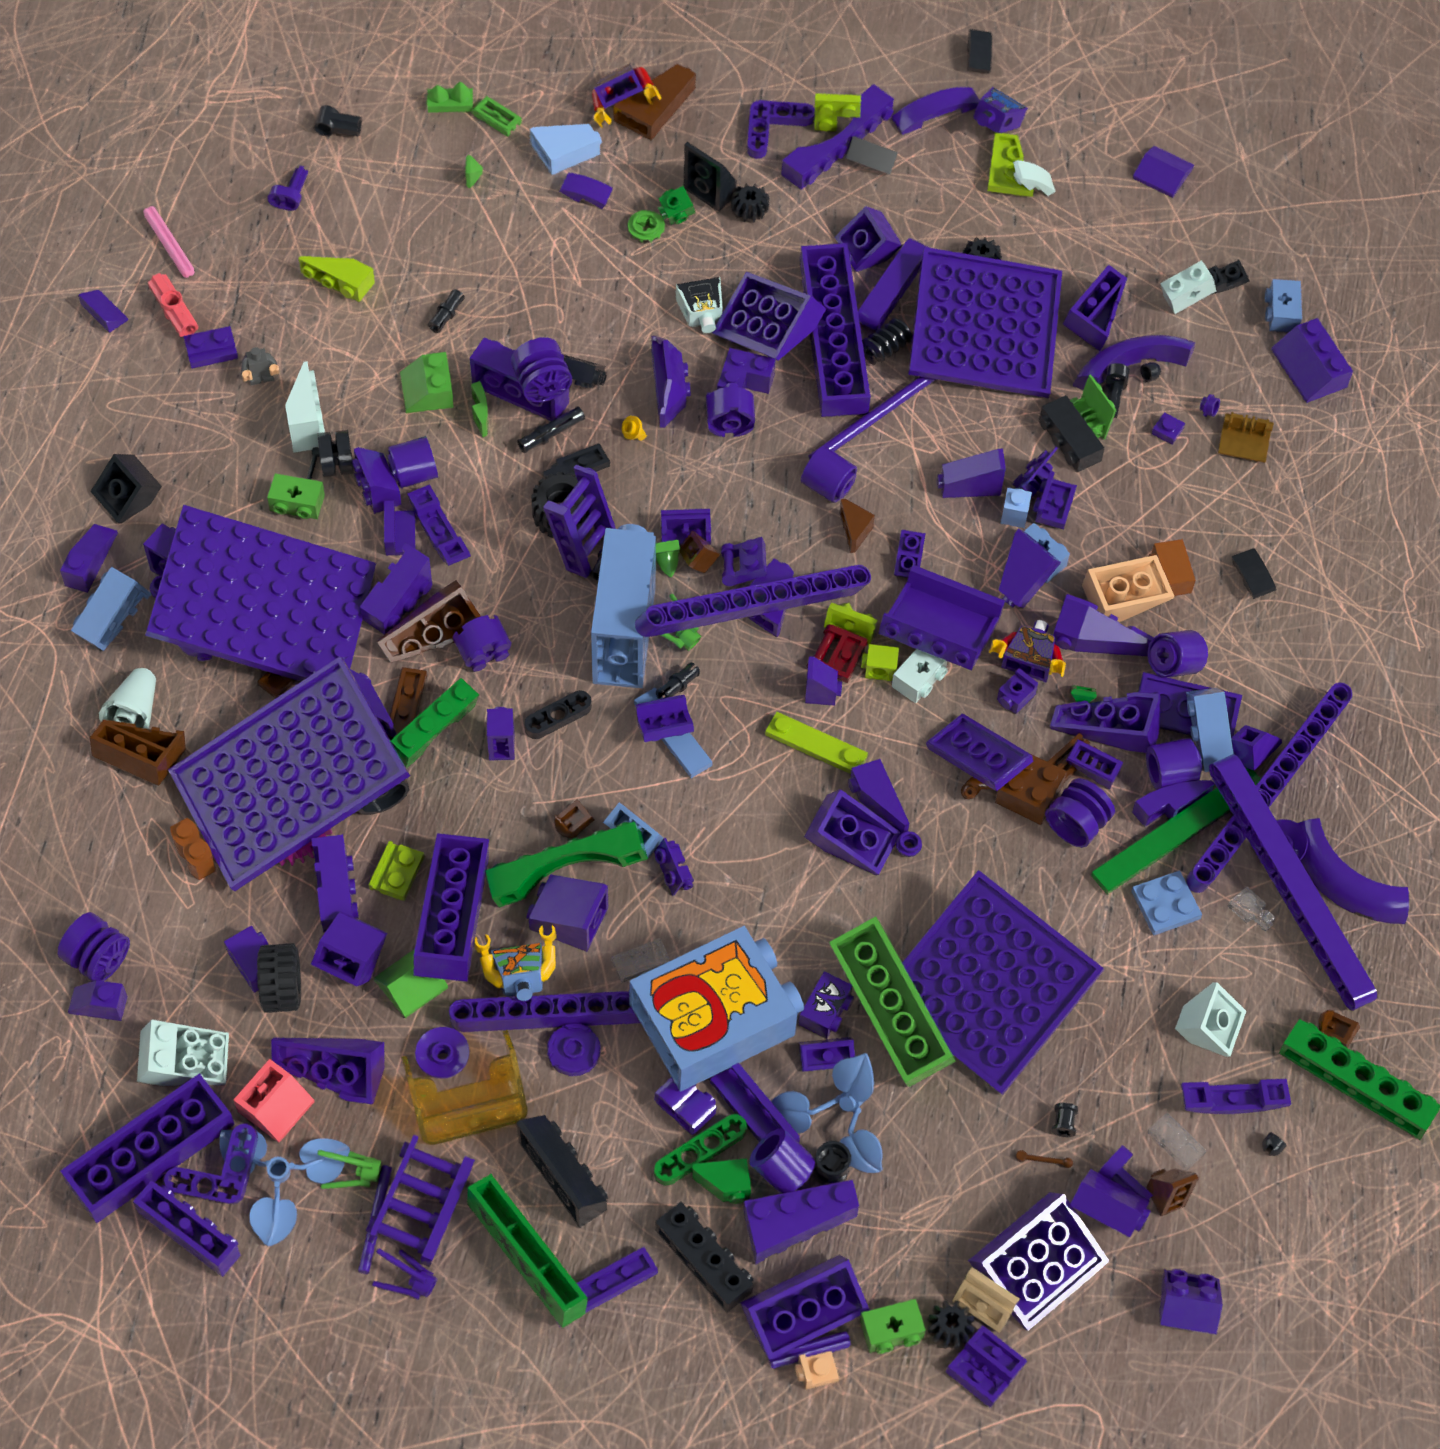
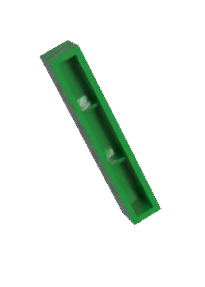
(527, 1251)

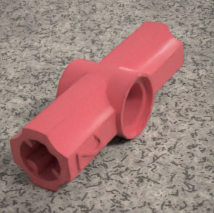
(172, 305)

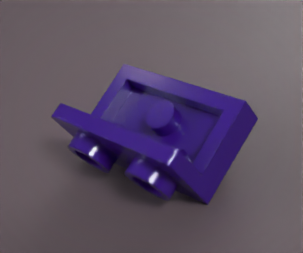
(1055, 502)
(664, 718)

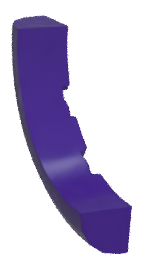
(1133, 351)
(1348, 887)

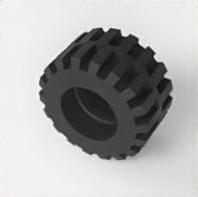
(554, 489)
(279, 978)

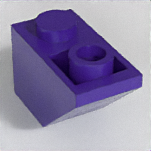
(1254, 746)

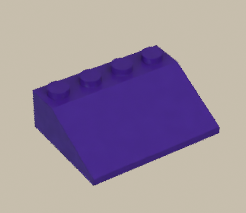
(768, 316)
(1041, 1258)

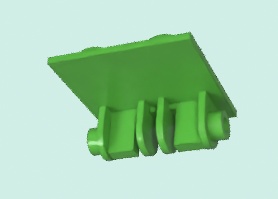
(1095, 408)

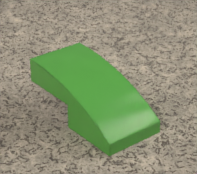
(480, 409)

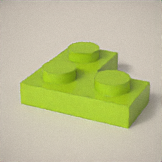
(831, 106)

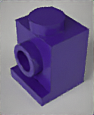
(1017, 691)

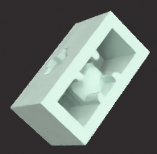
(1188, 287)
(918, 675)

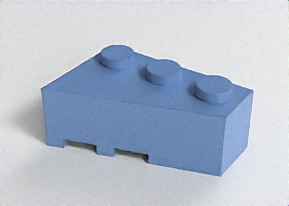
(108, 608)
(1209, 725)

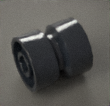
(832, 1163)

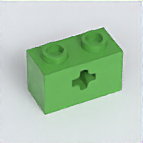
(296, 496)
(903, 1316)

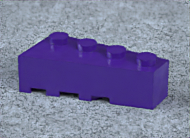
(797, 1216)

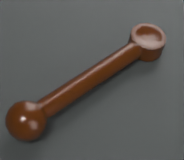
(1021, 1156)

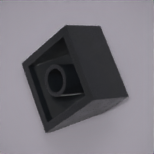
(125, 487)

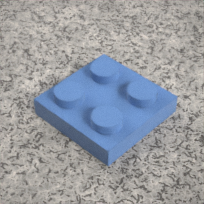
(1166, 902)

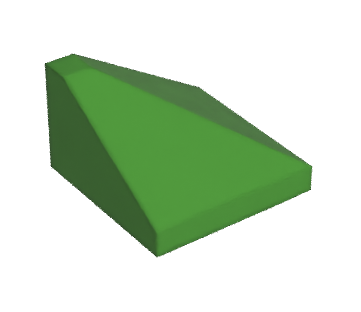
(472, 171)

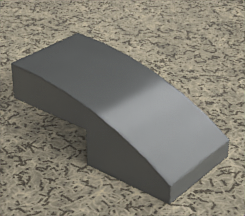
(871, 155)

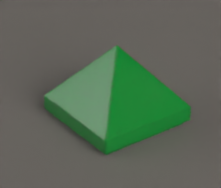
(1083, 693)

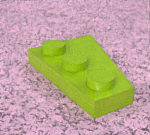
(1001, 178)

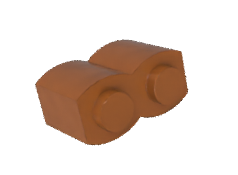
(193, 848)

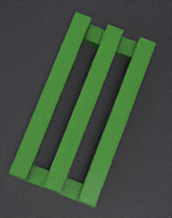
(494, 117)

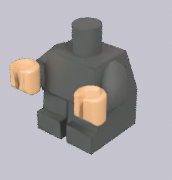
(259, 366)

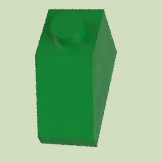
(724, 1179)

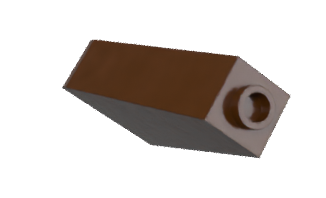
(648, 119)

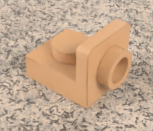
(816, 1370)

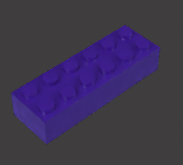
(451, 907)
(147, 1148)

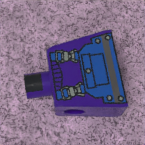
(999, 112)

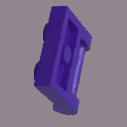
(752, 561)

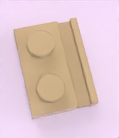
(986, 1299)

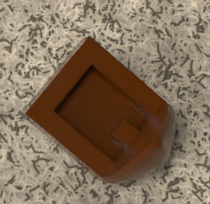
(572, 820)
(1338, 1026)

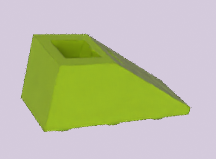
(341, 274)

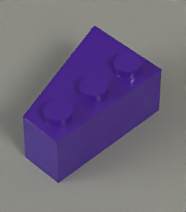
(399, 591)
(333, 879)

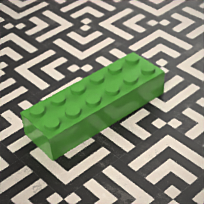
(892, 1002)

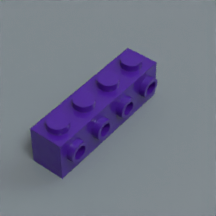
(187, 1228)

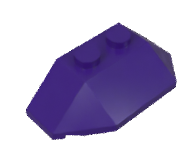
(669, 379)

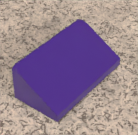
(102, 309)
(825, 1053)

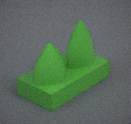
(450, 100)
(668, 556)

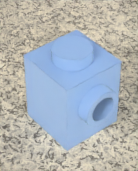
(1016, 507)

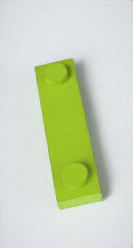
(815, 743)

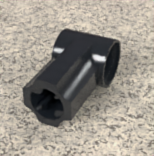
(331, 121)

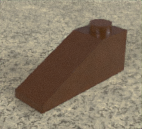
(1171, 1189)

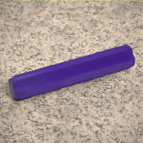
(825, 1344)

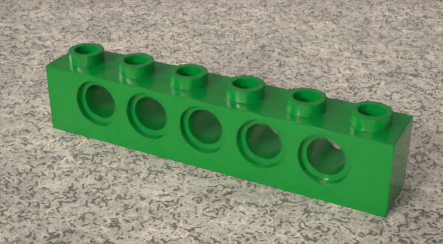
(1364, 1092)

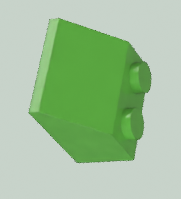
(427, 384)

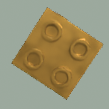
(1245, 437)

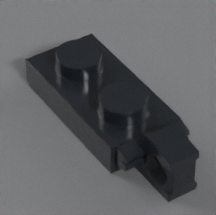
(591, 457)

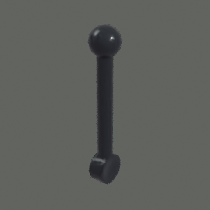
(315, 453)

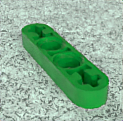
(698, 1147)

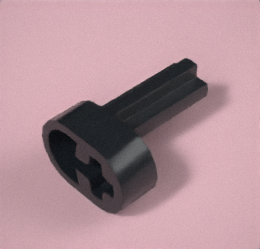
(1116, 386)

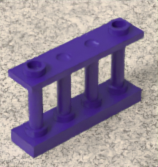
(564, 524)
(436, 1221)

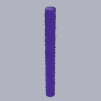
(381, 1192)

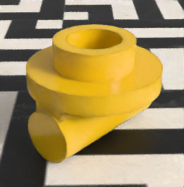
(633, 428)

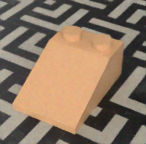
(1127, 587)

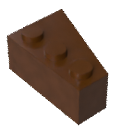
(137, 750)

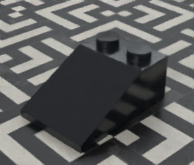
(707, 178)

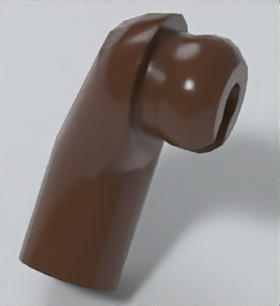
(972, 788)

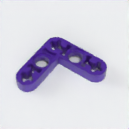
(770, 116)
(227, 1177)

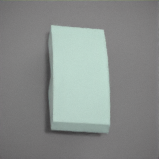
(1033, 176)

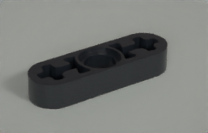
(554, 724)

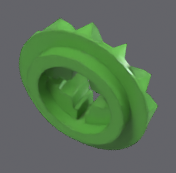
(640, 219)

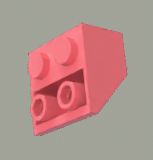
(273, 1101)

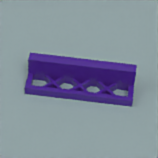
(750, 1102)

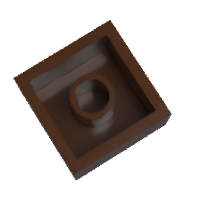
(1032, 790)

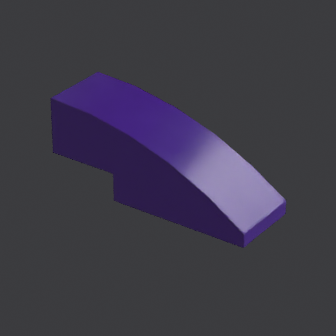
(1170, 800)

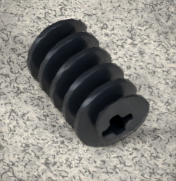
(886, 341)

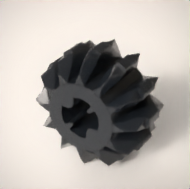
(750, 202)
(983, 248)
(951, 1313)

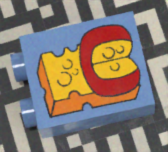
(715, 1006)

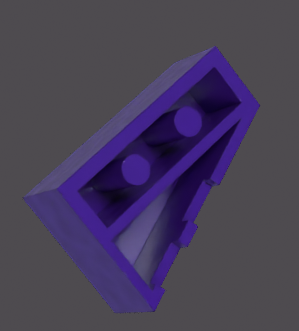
(1096, 308)

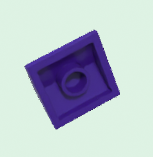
(1162, 171)

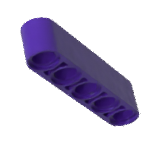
(892, 285)

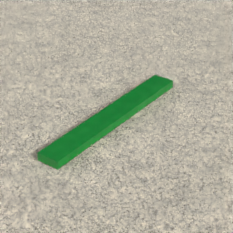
(1163, 840)

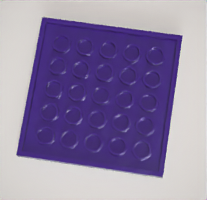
(985, 322)
(997, 980)

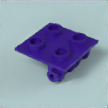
(1036, 471)

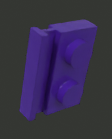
(210, 347)

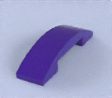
(934, 105)
(436, 526)
(1236, 1099)

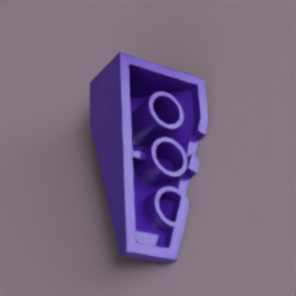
(339, 1064)

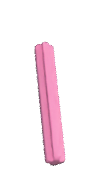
(169, 242)

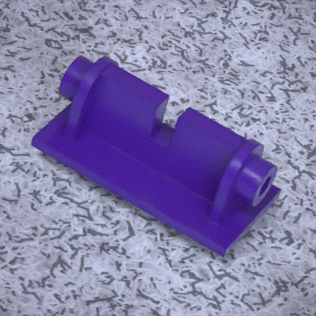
(668, 856)

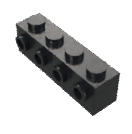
(704, 1256)

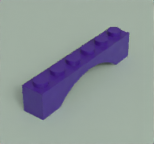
(809, 162)

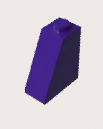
(973, 476)
(1025, 569)
(772, 621)

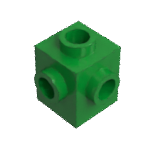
(676, 206)

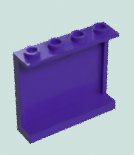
(942, 617)

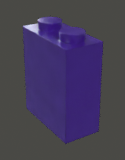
(1111, 1203)

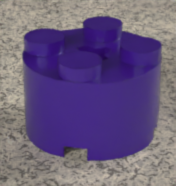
(730, 411)
(482, 642)

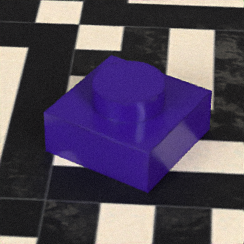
(1168, 428)

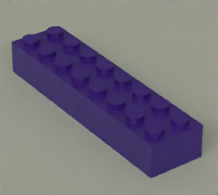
(837, 337)

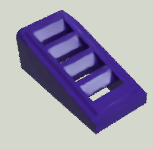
(1090, 770)

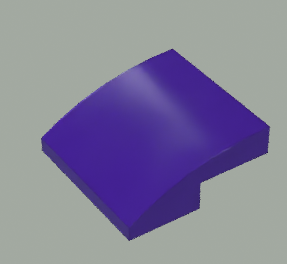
(986, 1366)

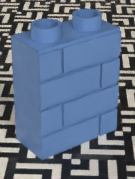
(622, 595)

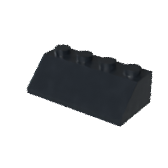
(561, 1169)

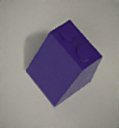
(571, 907)

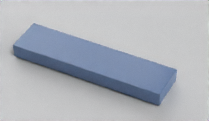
(683, 747)

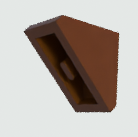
(856, 523)
(698, 552)

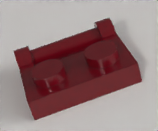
(846, 652)

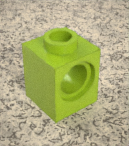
(880, 662)

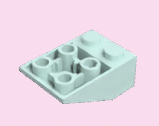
(304, 411)
(176, 1053)

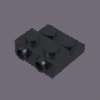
(585, 372)

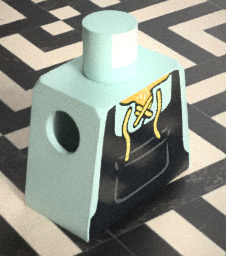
(701, 302)

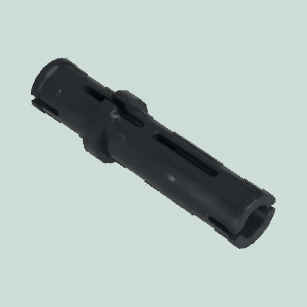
(528, 442)

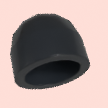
(1150, 371)
(1274, 1143)

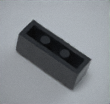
(1071, 434)

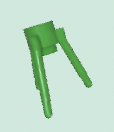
(685, 638)
(367, 1169)

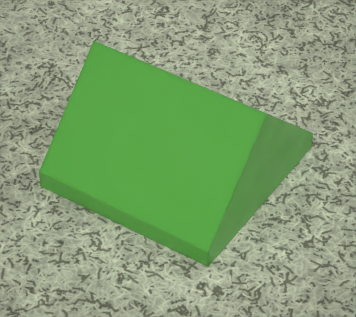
(405, 989)

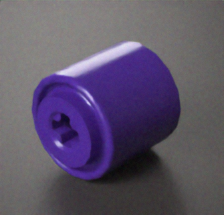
(412, 462)
(829, 474)
(1177, 653)
(1173, 763)
(782, 1161)

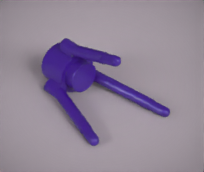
(421, 1279)

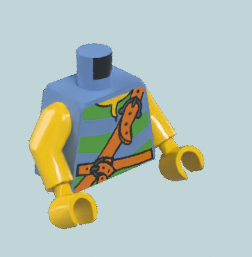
(520, 968)

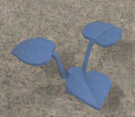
(856, 1081)
(274, 1217)

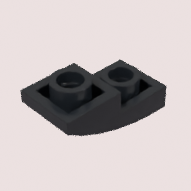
(979, 51)
(1228, 276)
(1254, 573)

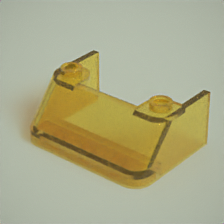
(471, 1107)

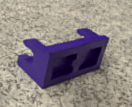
(680, 523)

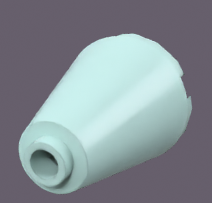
(132, 700)

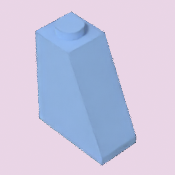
(565, 145)

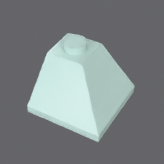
(1212, 1020)

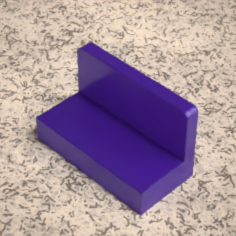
(398, 529)

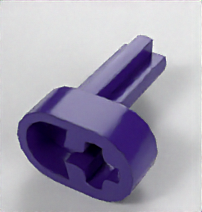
(289, 197)
(1114, 1170)

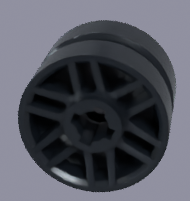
(335, 453)

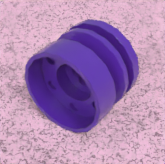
(541, 369)
(1080, 812)
(93, 947)

